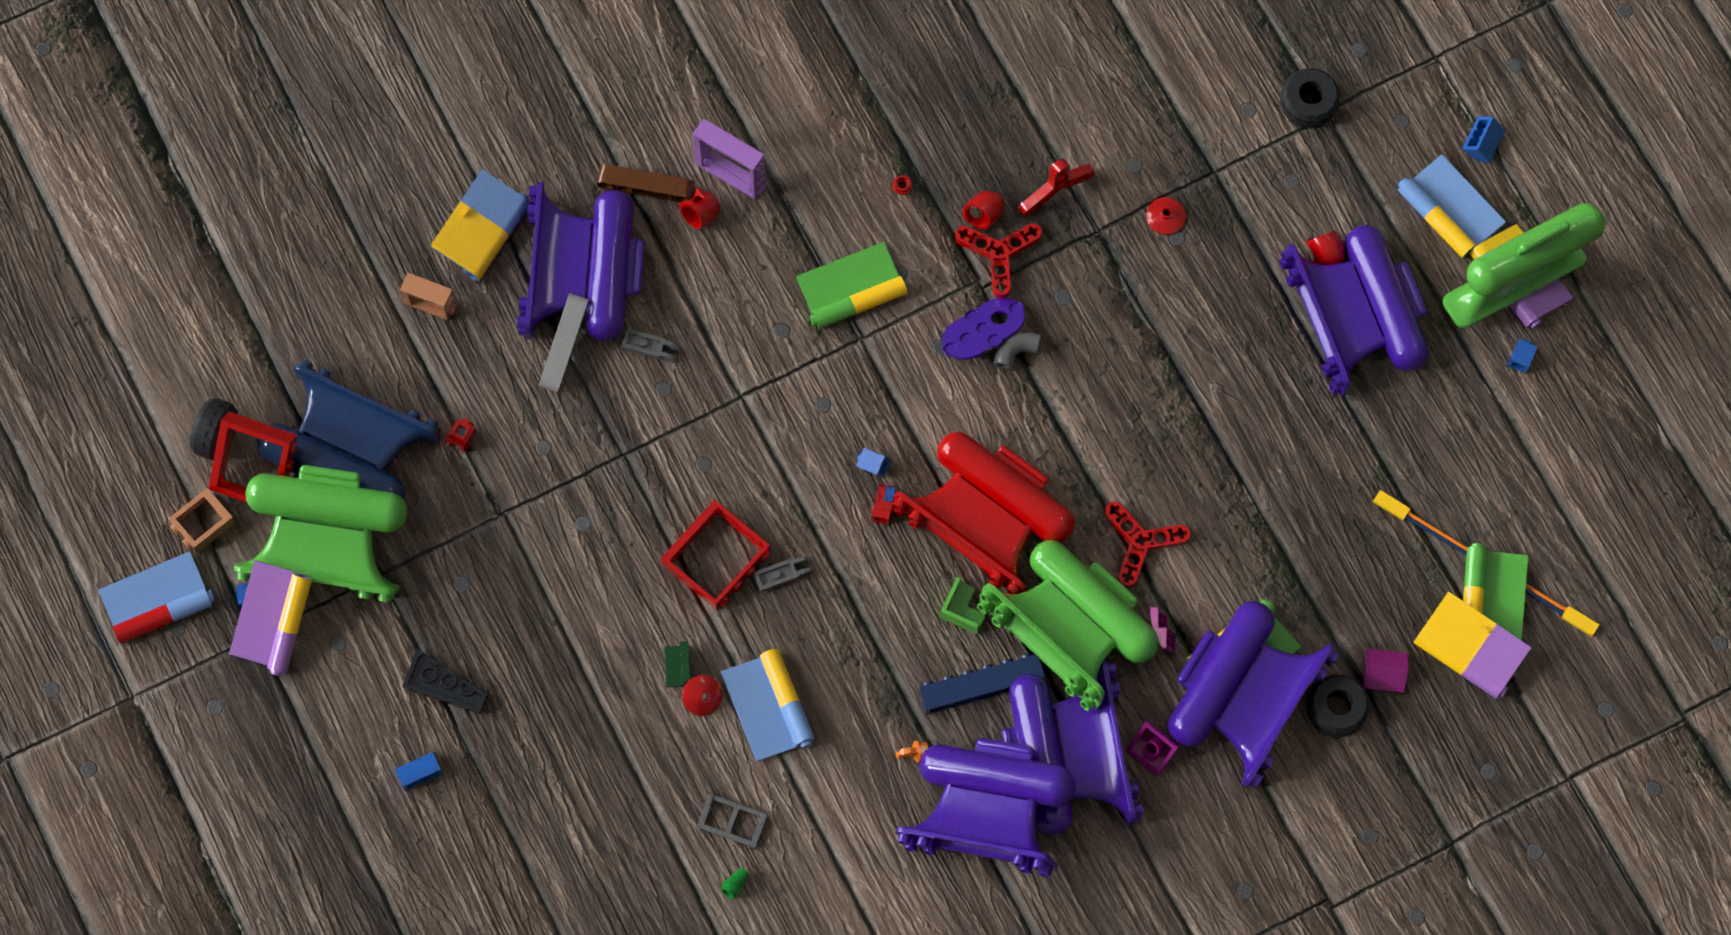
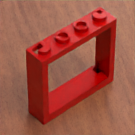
(254, 428)
(690, 535)

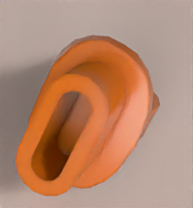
(915, 751)

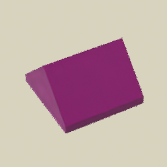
(1385, 670)
(1152, 748)

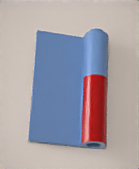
(155, 597)

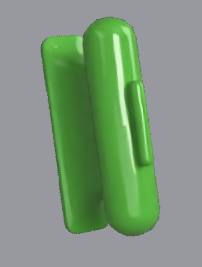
(1525, 264)
(325, 527)
(1073, 619)

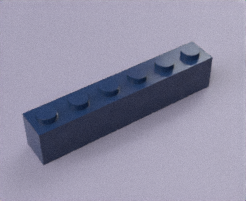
(977, 685)

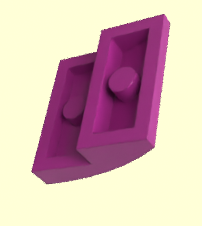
(1165, 637)

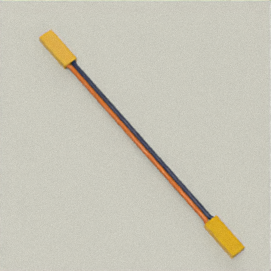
(1400, 510)

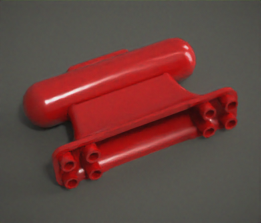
(988, 508)

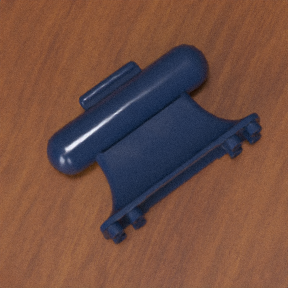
(350, 432)

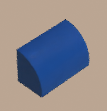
(1484, 139)
(418, 771)

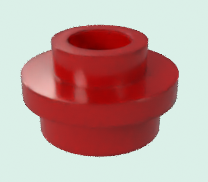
(902, 180)

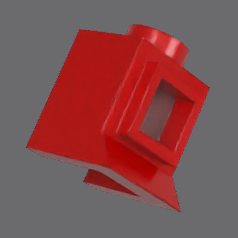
(461, 434)

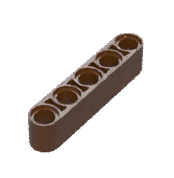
(645, 183)

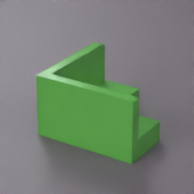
(956, 608)

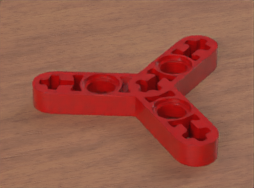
(1059, 178)
(1004, 245)
(1137, 531)

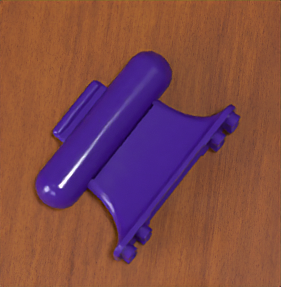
(584, 259)
(1360, 306)
(1244, 688)
(1077, 740)
(989, 803)

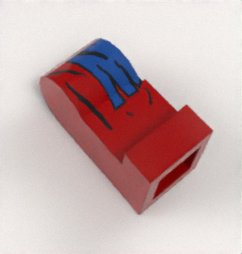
(883, 504)

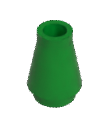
(733, 885)

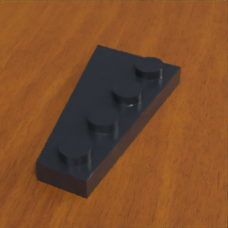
(437, 682)

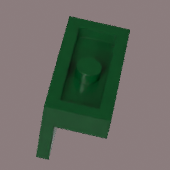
(677, 665)

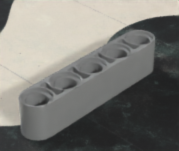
(563, 342)

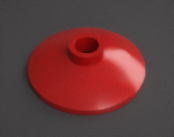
(1165, 224)
(693, 694)

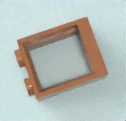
(428, 296)
(210, 535)

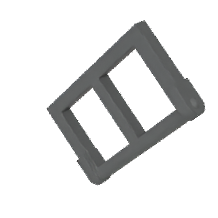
(727, 834)

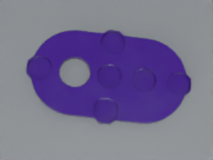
(976, 332)

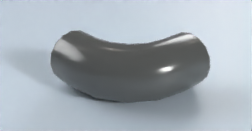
(1013, 346)

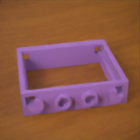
(708, 136)

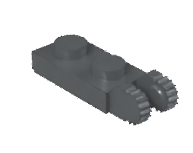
(648, 345)
(781, 573)

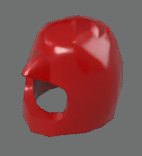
(990, 205)
(700, 209)
(1327, 248)

